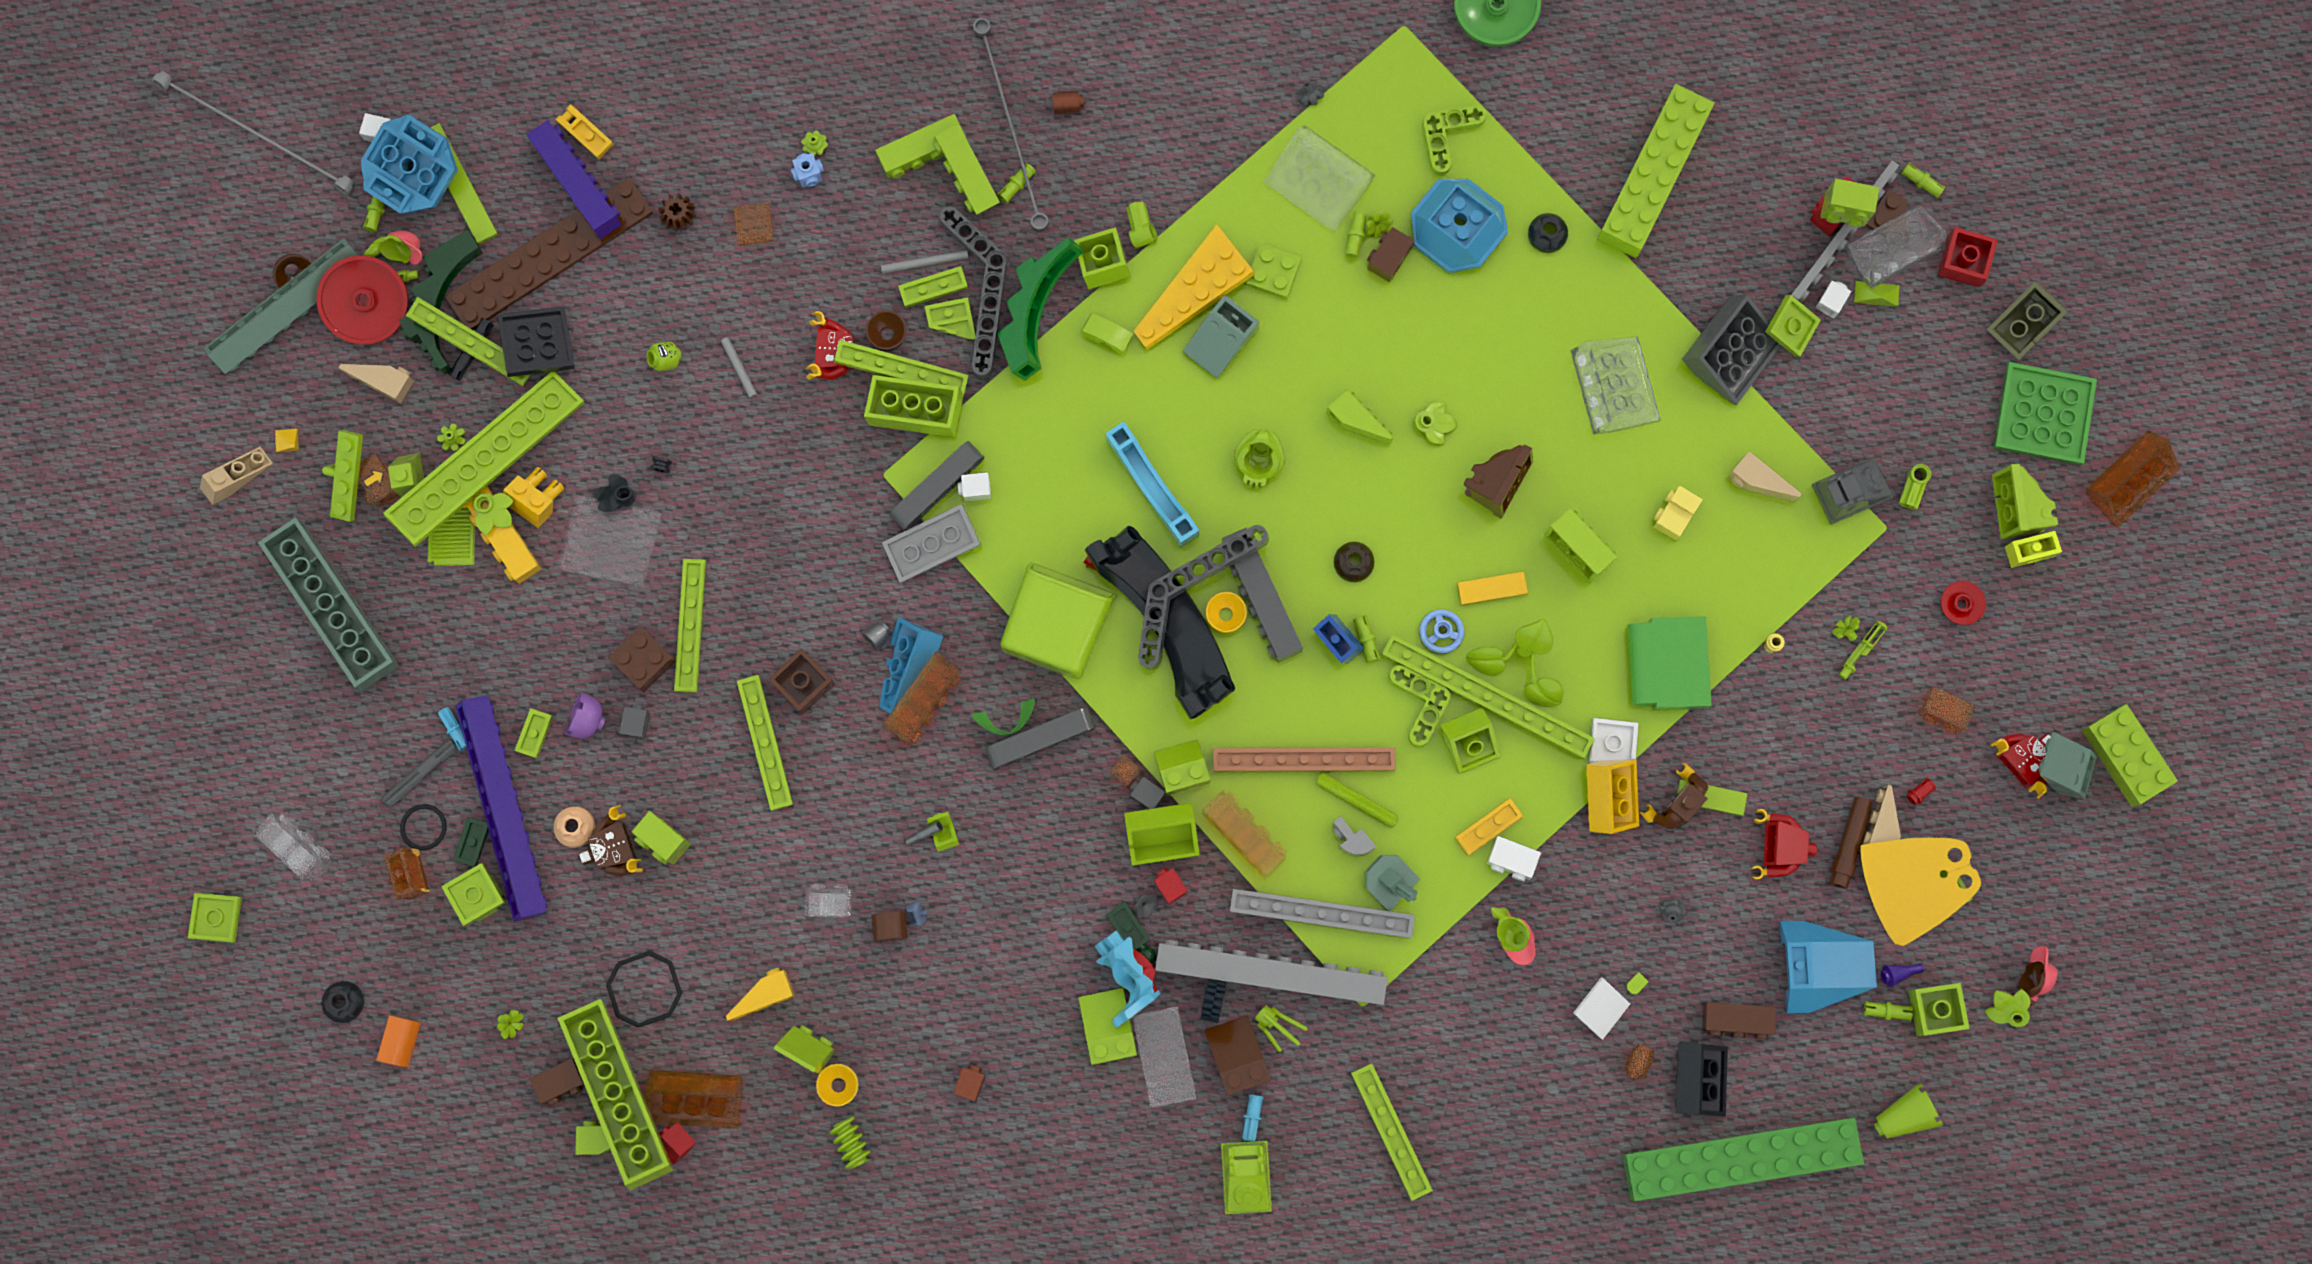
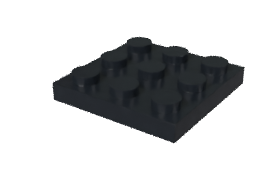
(535, 341)

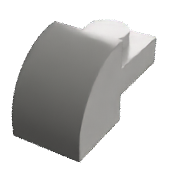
(1355, 844)

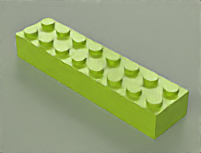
(1655, 171)
(615, 1094)

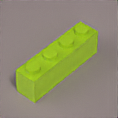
(913, 149)
(966, 169)

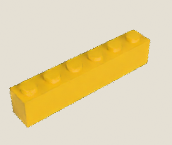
(508, 547)

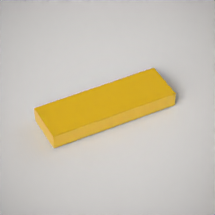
(1492, 588)
(1489, 827)

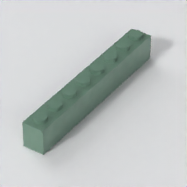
(274, 313)

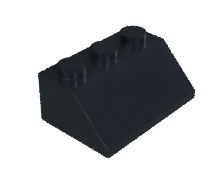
(1701, 1079)

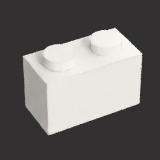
(1513, 859)

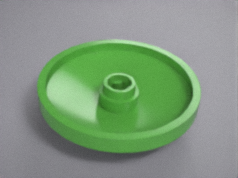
(1497, 21)

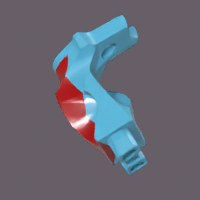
(1130, 971)

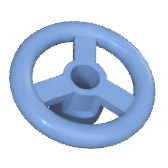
(1437, 614)

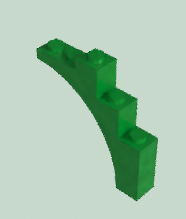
(1026, 306)

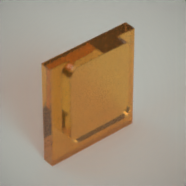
(753, 224)

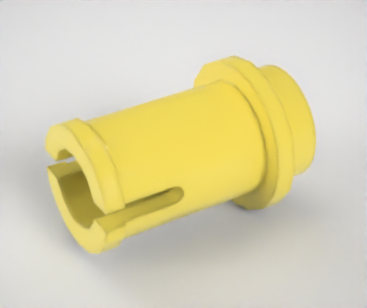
(1777, 639)

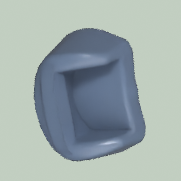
(916, 913)

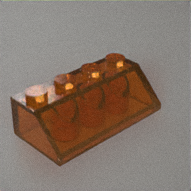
(2134, 477)
(922, 699)
(694, 1098)

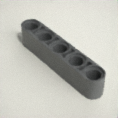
(936, 485)
(1039, 737)

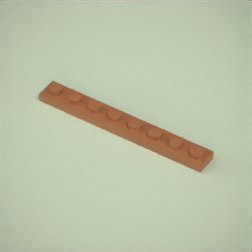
(1303, 759)

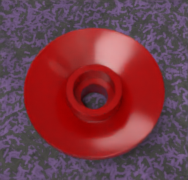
(1972, 597)

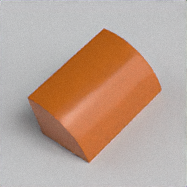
(398, 1041)

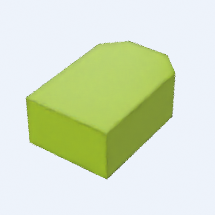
(1636, 984)

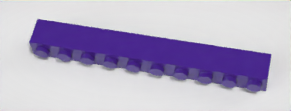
(501, 808)

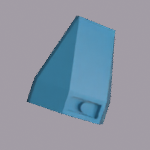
(1824, 966)

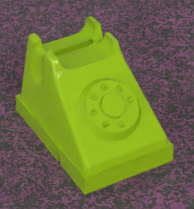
(2022, 503)
(1246, 1177)

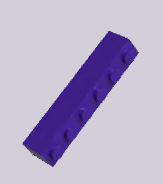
(574, 179)

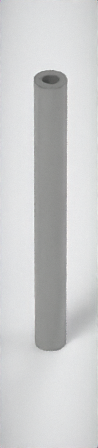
(926, 261)

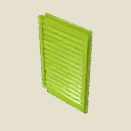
(453, 541)

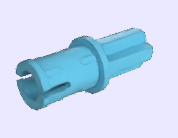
(453, 727)
(1252, 1118)

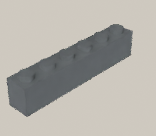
(1265, 603)

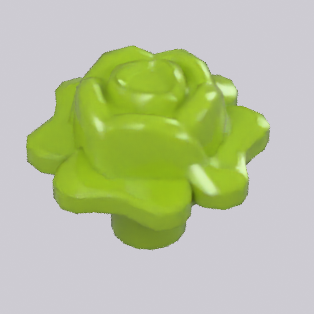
(814, 143)

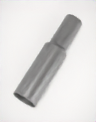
(925, 833)

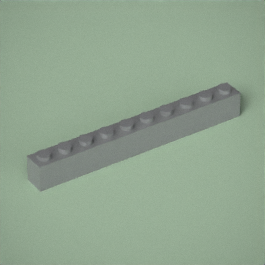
(1271, 973)

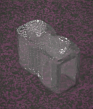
(828, 902)

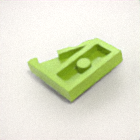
(951, 318)

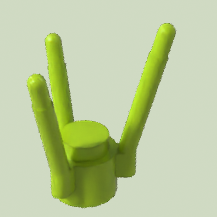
(1268, 1018)

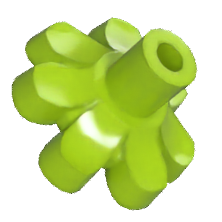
(1378, 223)
(454, 440)
(1847, 628)
(509, 1023)

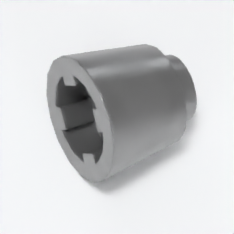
(876, 635)

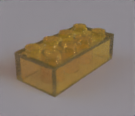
(1244, 834)

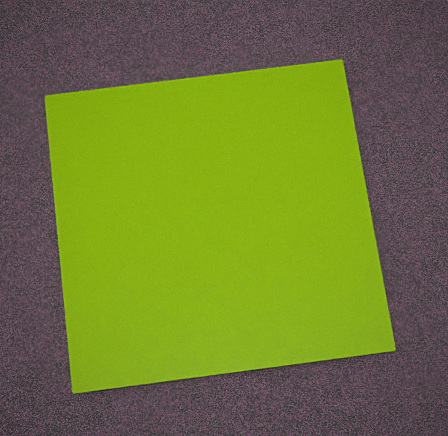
(1502, 362)

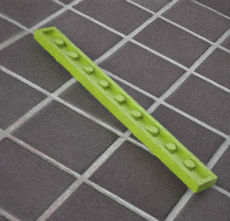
(1488, 696)

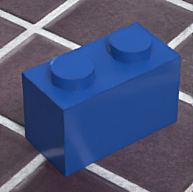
(1338, 638)

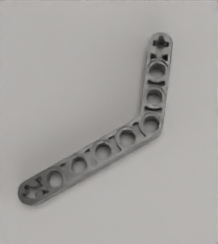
(988, 293)
(1191, 580)

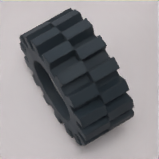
(1213, 1000)

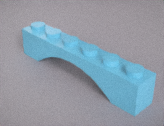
(1151, 485)

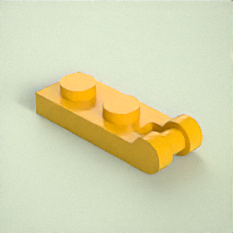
(584, 132)

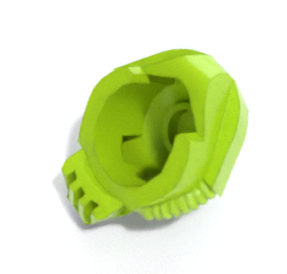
(1259, 457)

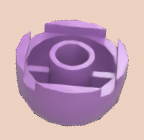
(585, 717)

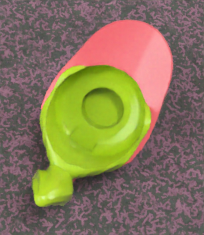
(398, 247)
(1515, 936)

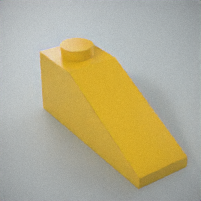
(767, 992)

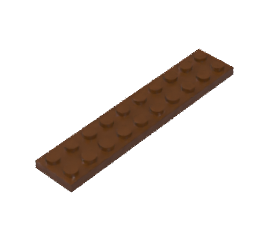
(542, 258)

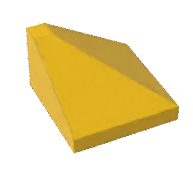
(286, 440)

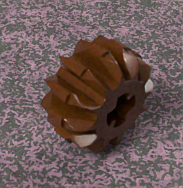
(677, 220)

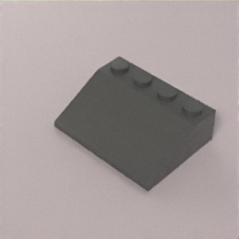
(1732, 348)

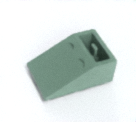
(1221, 336)
(2067, 766)

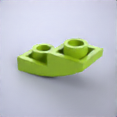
(1105, 331)

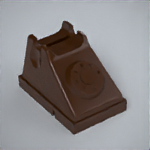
(1499, 478)

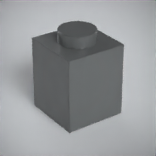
(635, 722)
(1146, 793)

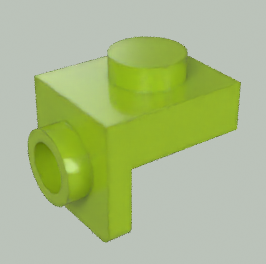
(947, 837)

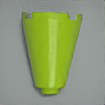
(1908, 1115)

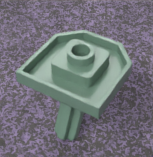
(1390, 881)

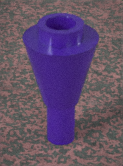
(1895, 974)

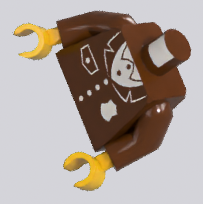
(1683, 805)
(611, 846)

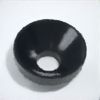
(1544, 242)
(352, 1007)

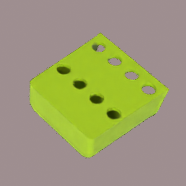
(1056, 621)

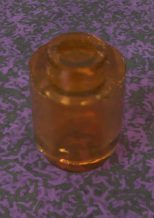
(1639, 1062)

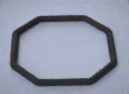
(655, 1019)

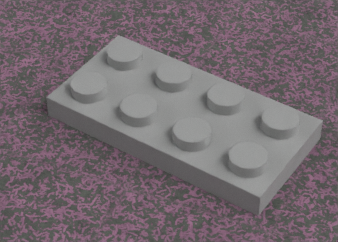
(931, 543)

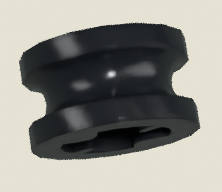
(660, 465)

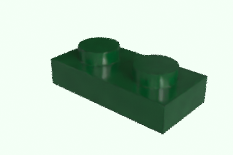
(471, 842)

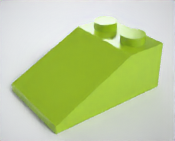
(1103, 1039)
(806, 1049)

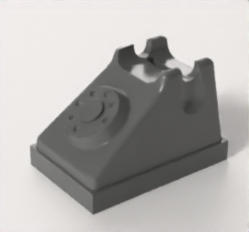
(1852, 491)

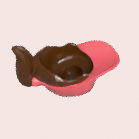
(2044, 975)

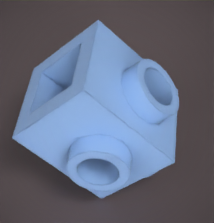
(810, 176)

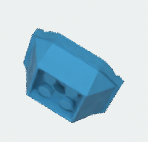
(388, 159)
(1451, 245)

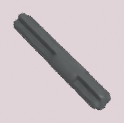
(419, 773)

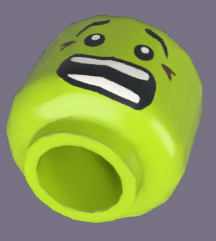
(663, 356)

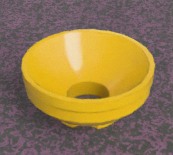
(1229, 601)
(825, 1080)

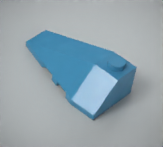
(912, 651)

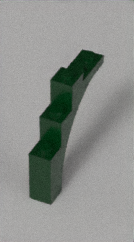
(442, 266)

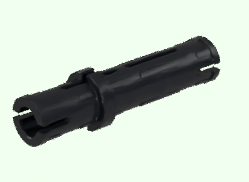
(465, 359)

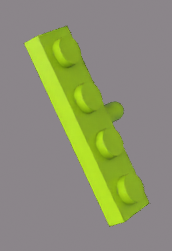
(345, 475)

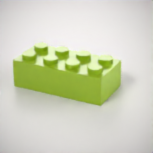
(913, 406)
(2129, 755)

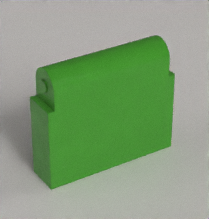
(1670, 663)

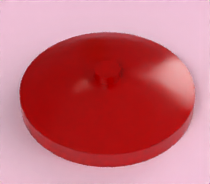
(362, 299)

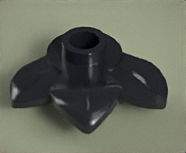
(612, 496)

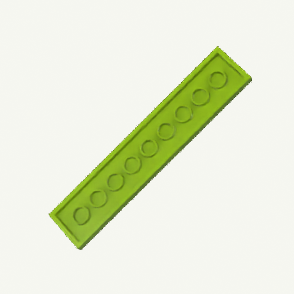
(483, 458)

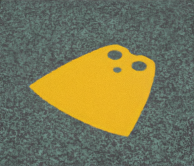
(1908, 884)

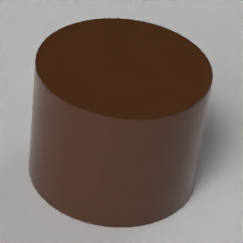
(889, 926)

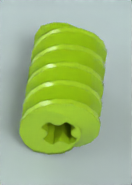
(850, 1143)

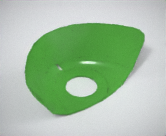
(1026, 710)

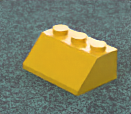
(1612, 795)

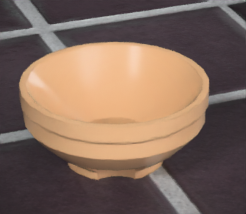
(580, 836)

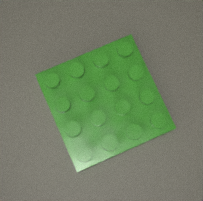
(2045, 413)

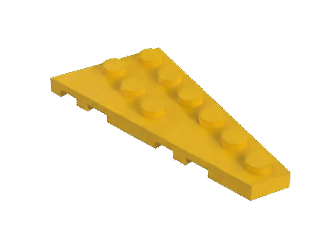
(1204, 279)

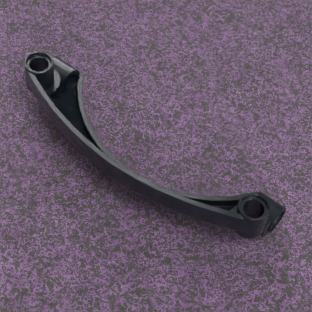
(1192, 650)

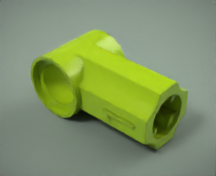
(1141, 231)
(1913, 488)

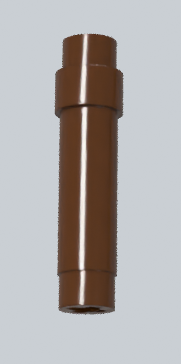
(1844, 864)

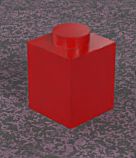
(1170, 885)
(676, 1142)

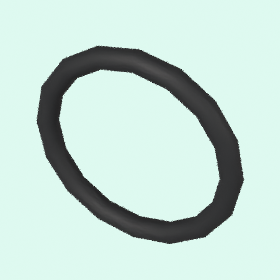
(409, 812)

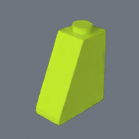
(405, 473)

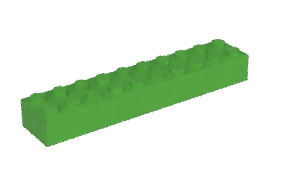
(1742, 1159)

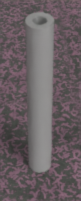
(738, 367)

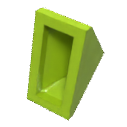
(1879, 295)

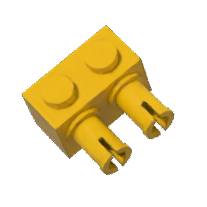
(529, 501)

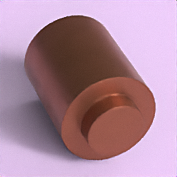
(1067, 102)

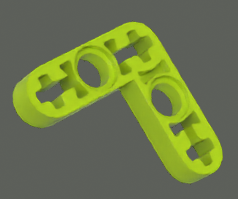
(1445, 126)
(1427, 696)

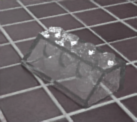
(1896, 246)

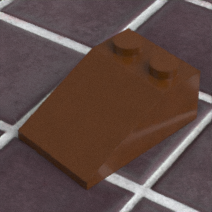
(1237, 1055)

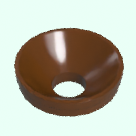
(279, 274)
(884, 320)

